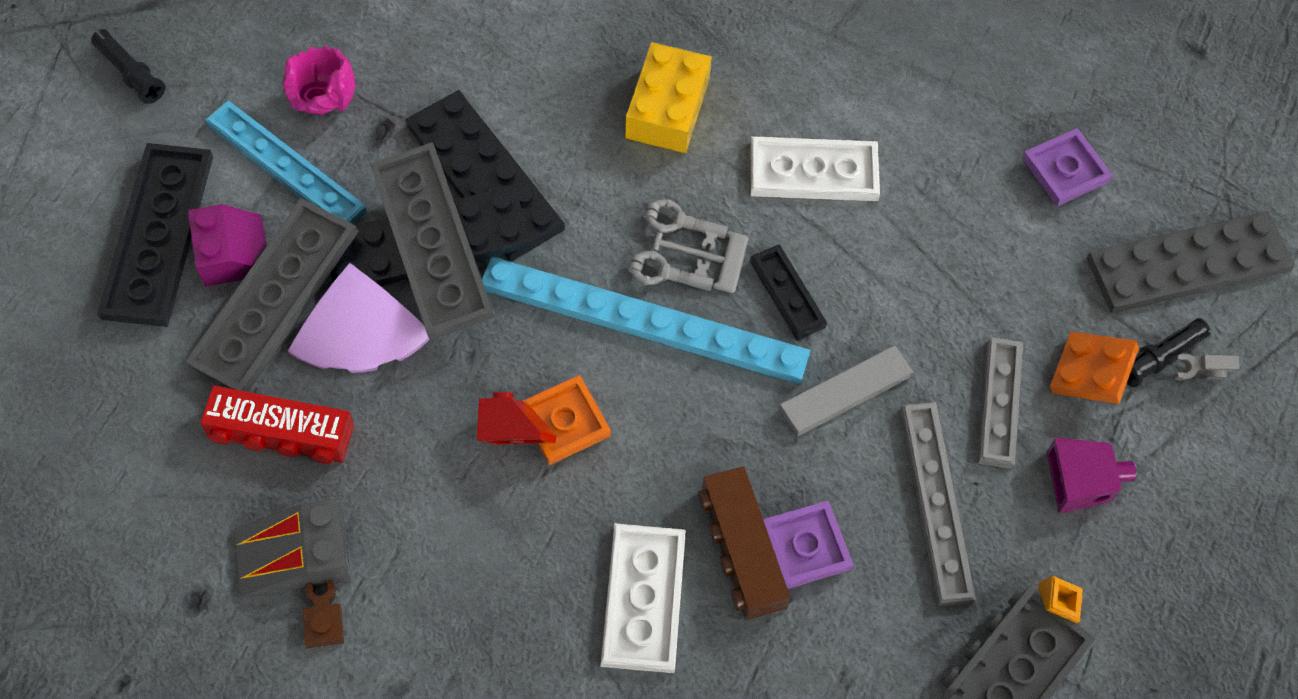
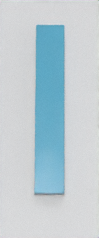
(283, 163)

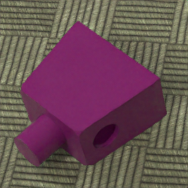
(1086, 473)

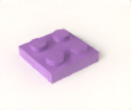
(1067, 167)
(808, 544)

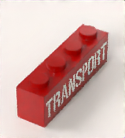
(277, 425)

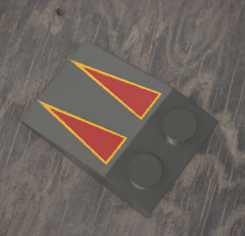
(293, 549)

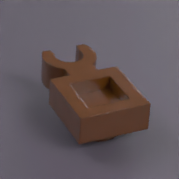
(323, 621)

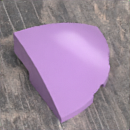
(357, 327)

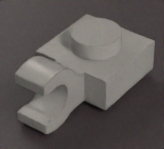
(1214, 366)

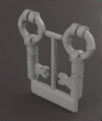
(731, 262)

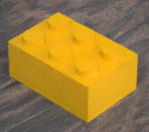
(668, 97)

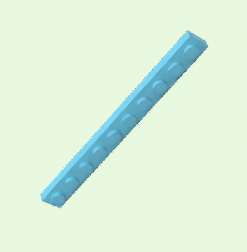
(646, 320)

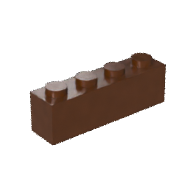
(744, 543)

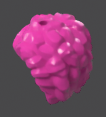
(319, 81)

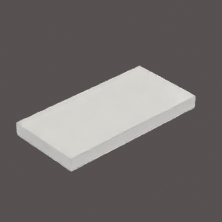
(814, 168)
(643, 598)

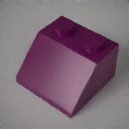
(225, 242)

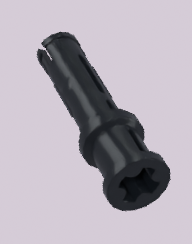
(135, 73)
(1154, 357)

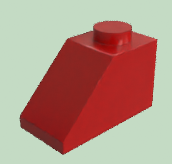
(510, 422)

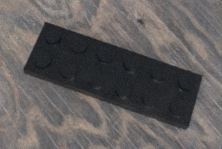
(479, 163)
(490, 221)
(155, 235)

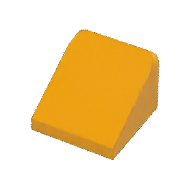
(1061, 598)

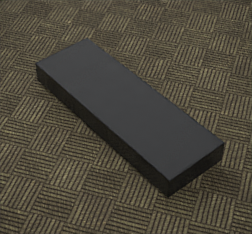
(788, 292)

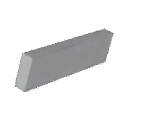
(846, 390)
(1000, 403)

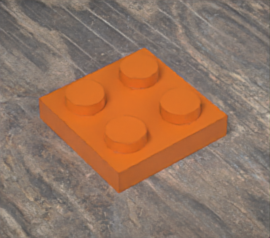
(1094, 367)
(571, 416)

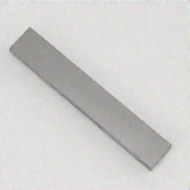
(937, 505)

